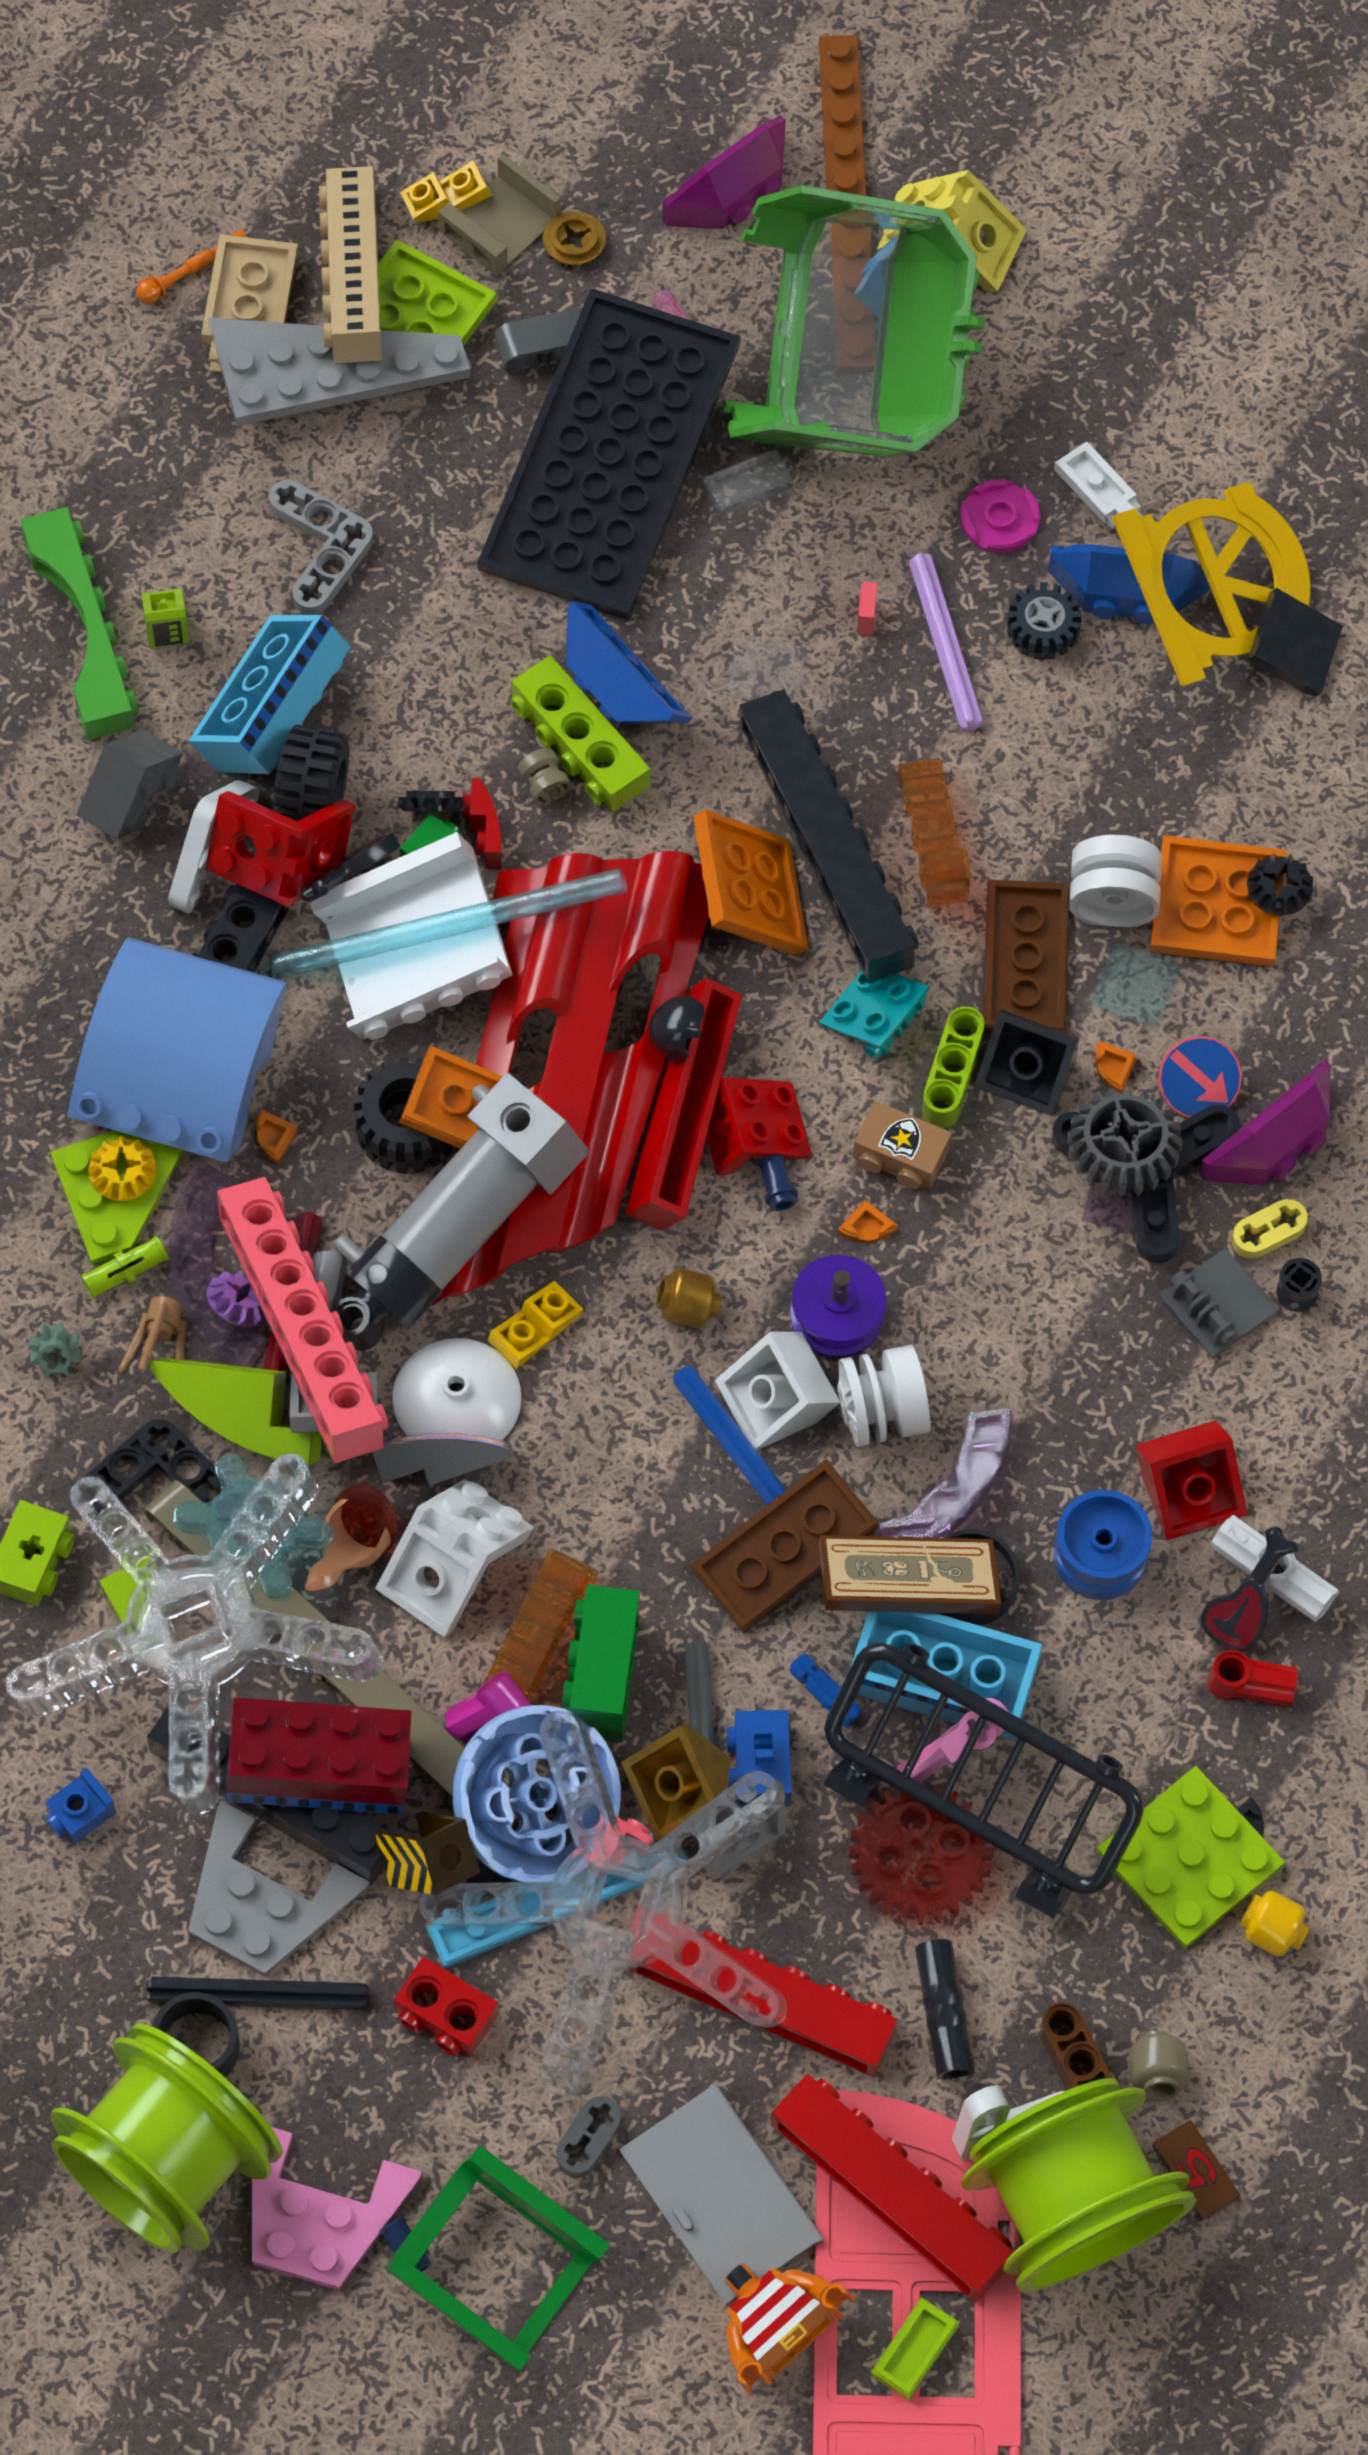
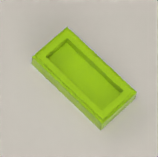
(915, 2349)

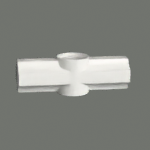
(1295, 1585)

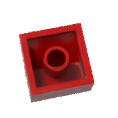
(1192, 1479)

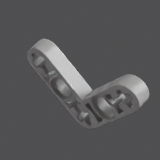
(332, 534)

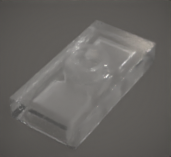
(748, 482)

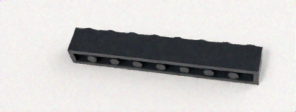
(827, 836)

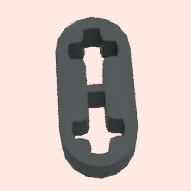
(580, 2130)

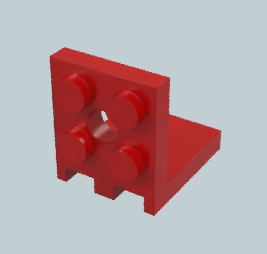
(287, 850)

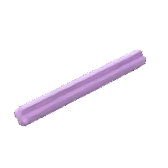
(946, 642)

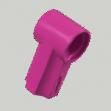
(489, 1701)

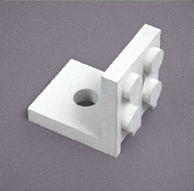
(458, 1539)

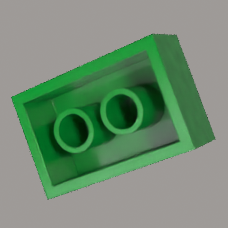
(603, 1659)

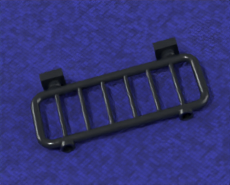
(861, 1774)

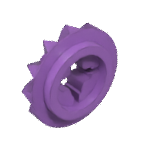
(222, 1298)

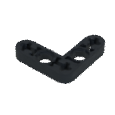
(150, 1459)

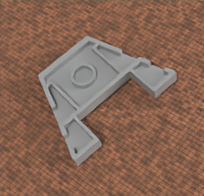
(253, 1915)

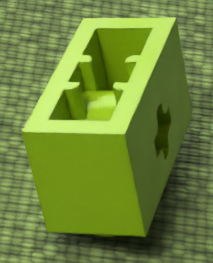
(29, 1530)

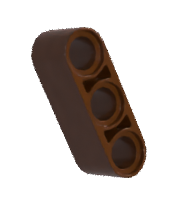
(1071, 2047)

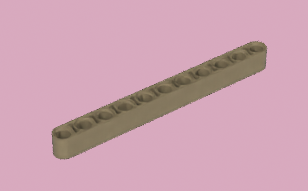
(432, 1749)

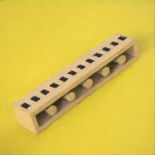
(352, 265)

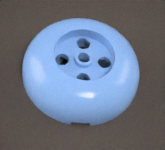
(488, 1804)

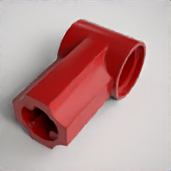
(1257, 1682)

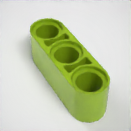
(953, 1051)

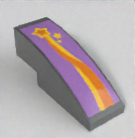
(439, 1455)

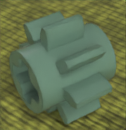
(54, 1337)

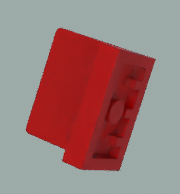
(755, 1121)

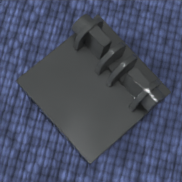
(1218, 1302)

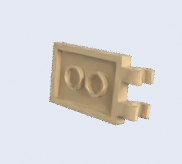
(249, 283)

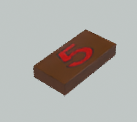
(1188, 2153)

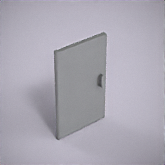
(715, 2176)

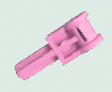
(951, 1743)

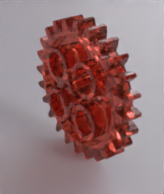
(885, 1834)

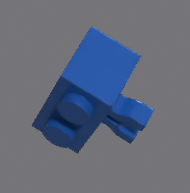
(762, 1745)

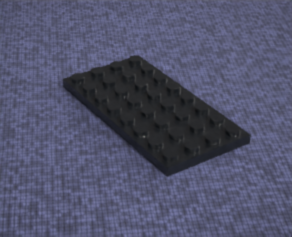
(609, 453)

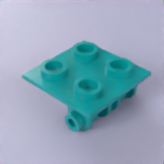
(876, 1010)

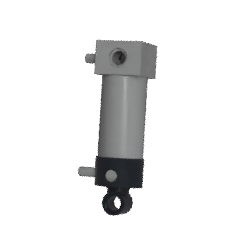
(407, 1267)

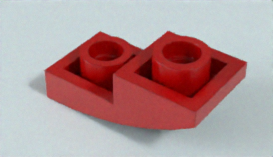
(483, 820)

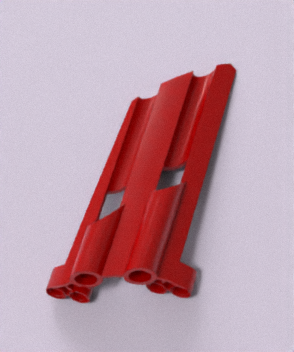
(574, 967)

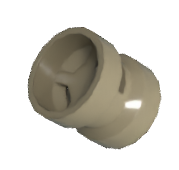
(544, 776)

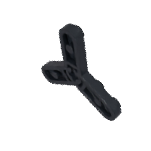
(1156, 1210)

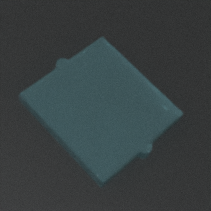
(1135, 985)

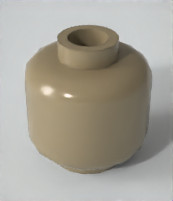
(1159, 2065)

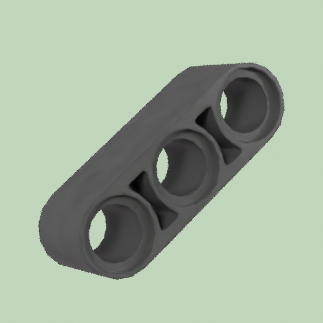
(525, 339)

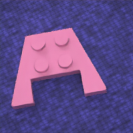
(319, 2232)

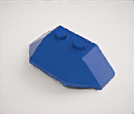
(1108, 586)
(615, 674)

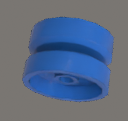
(1105, 1569)

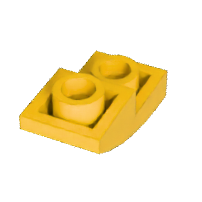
(461, 189)
(535, 1325)

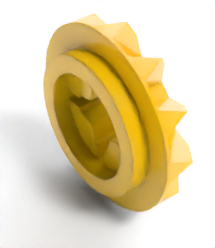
(137, 1178)

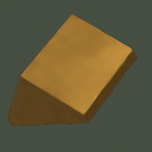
(676, 1777)

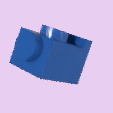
(77, 1824)

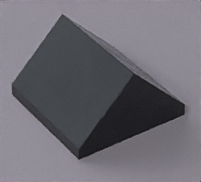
(1027, 1062)

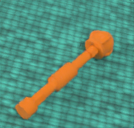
(153, 287)

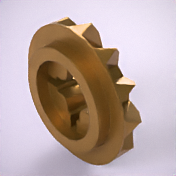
(578, 225)

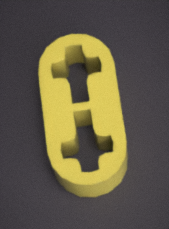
(1265, 1220)

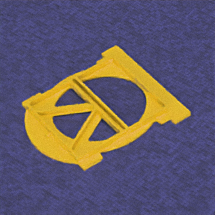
(1145, 545)

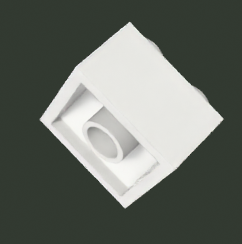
(777, 1389)

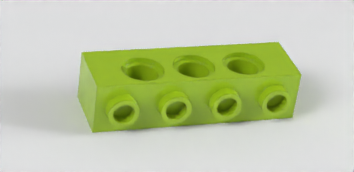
(550, 685)

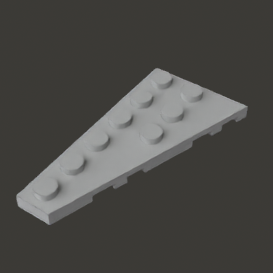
(289, 371)

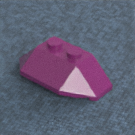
(731, 182)
(1276, 1135)

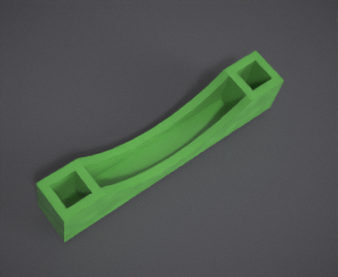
(99, 691)

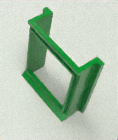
(532, 2205)

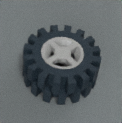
(1048, 608)

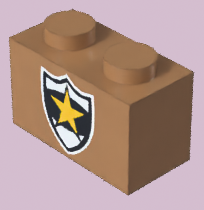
(901, 1146)

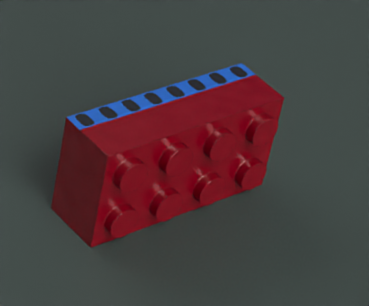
(318, 1755)

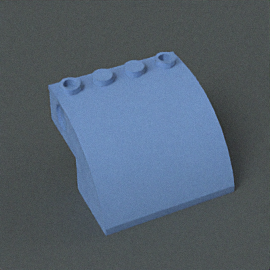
(176, 1049)

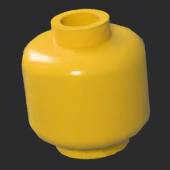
(1274, 1923)

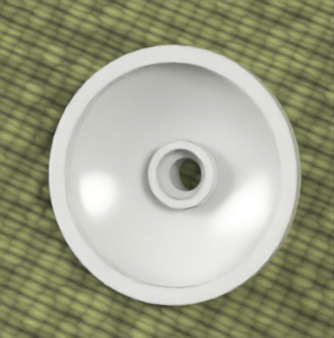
(482, 1408)

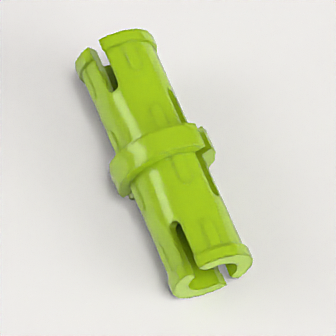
(98, 1280)

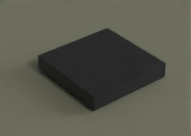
(1295, 642)

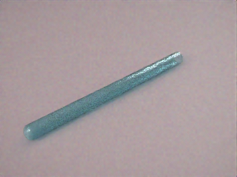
(448, 923)

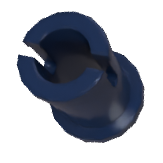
(777, 1183)
(395, 2234)

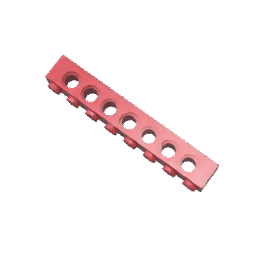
(301, 1319)

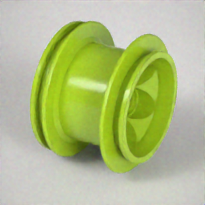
(163, 2140)
(1076, 2183)

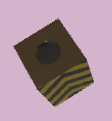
(432, 1862)

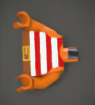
(777, 2319)

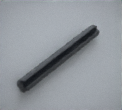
(263, 1992)

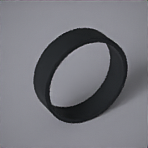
(1006, 1551)

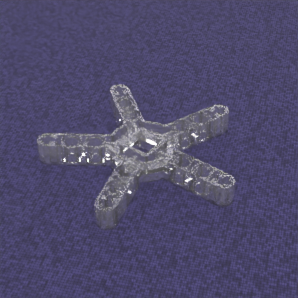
(209, 1658)
(660, 1915)

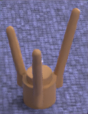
(160, 1324)

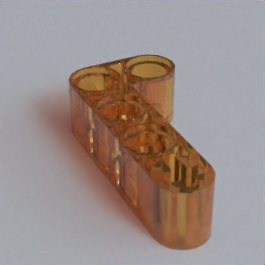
(942, 863)
(542, 1620)

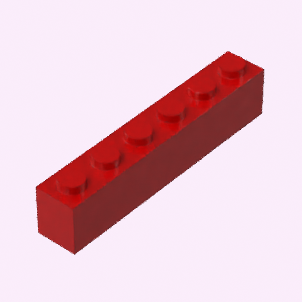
(683, 1113)
(815, 2015)
(892, 2187)

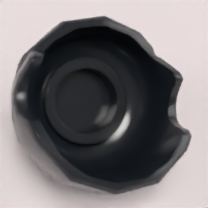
(674, 1025)

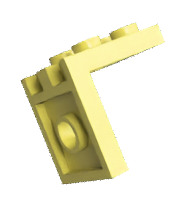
(972, 209)

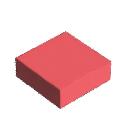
(867, 608)

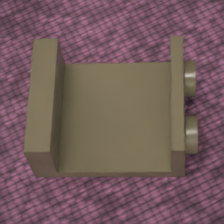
(507, 221)

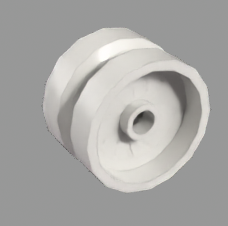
(1115, 881)

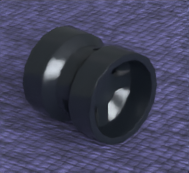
(1296, 1294)

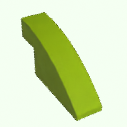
(238, 1405)

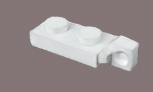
(1096, 483)

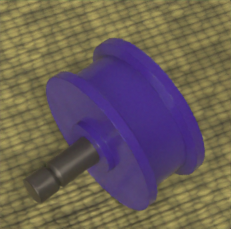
(838, 1306)

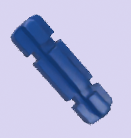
(821, 1685)

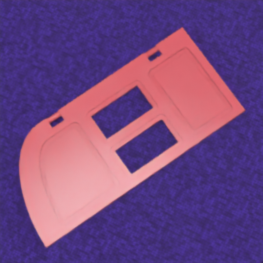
(870, 2256)

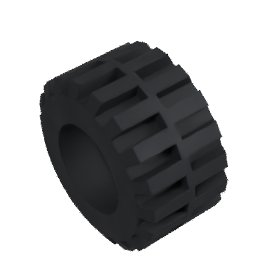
(310, 771)
(382, 1139)

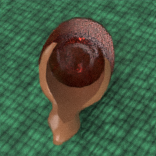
(363, 1532)

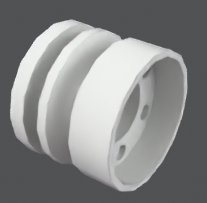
(884, 1395)

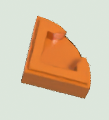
(1114, 1065)
(274, 1135)
(867, 1224)

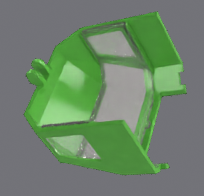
(863, 324)

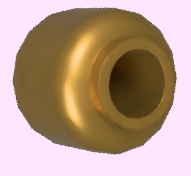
(688, 1298)

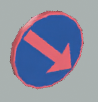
(1199, 1075)

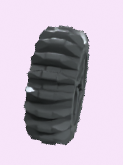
(1108, 1155)

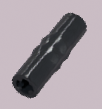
(944, 2009)

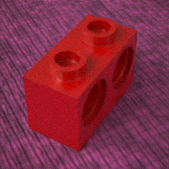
(453, 2000)

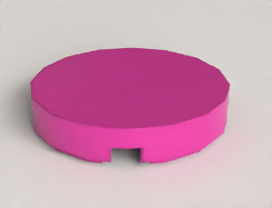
(1003, 527)

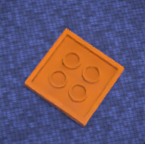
(750, 882)
(1208, 905)

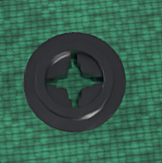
(430, 801)
(1290, 898)

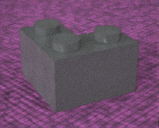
(125, 780)

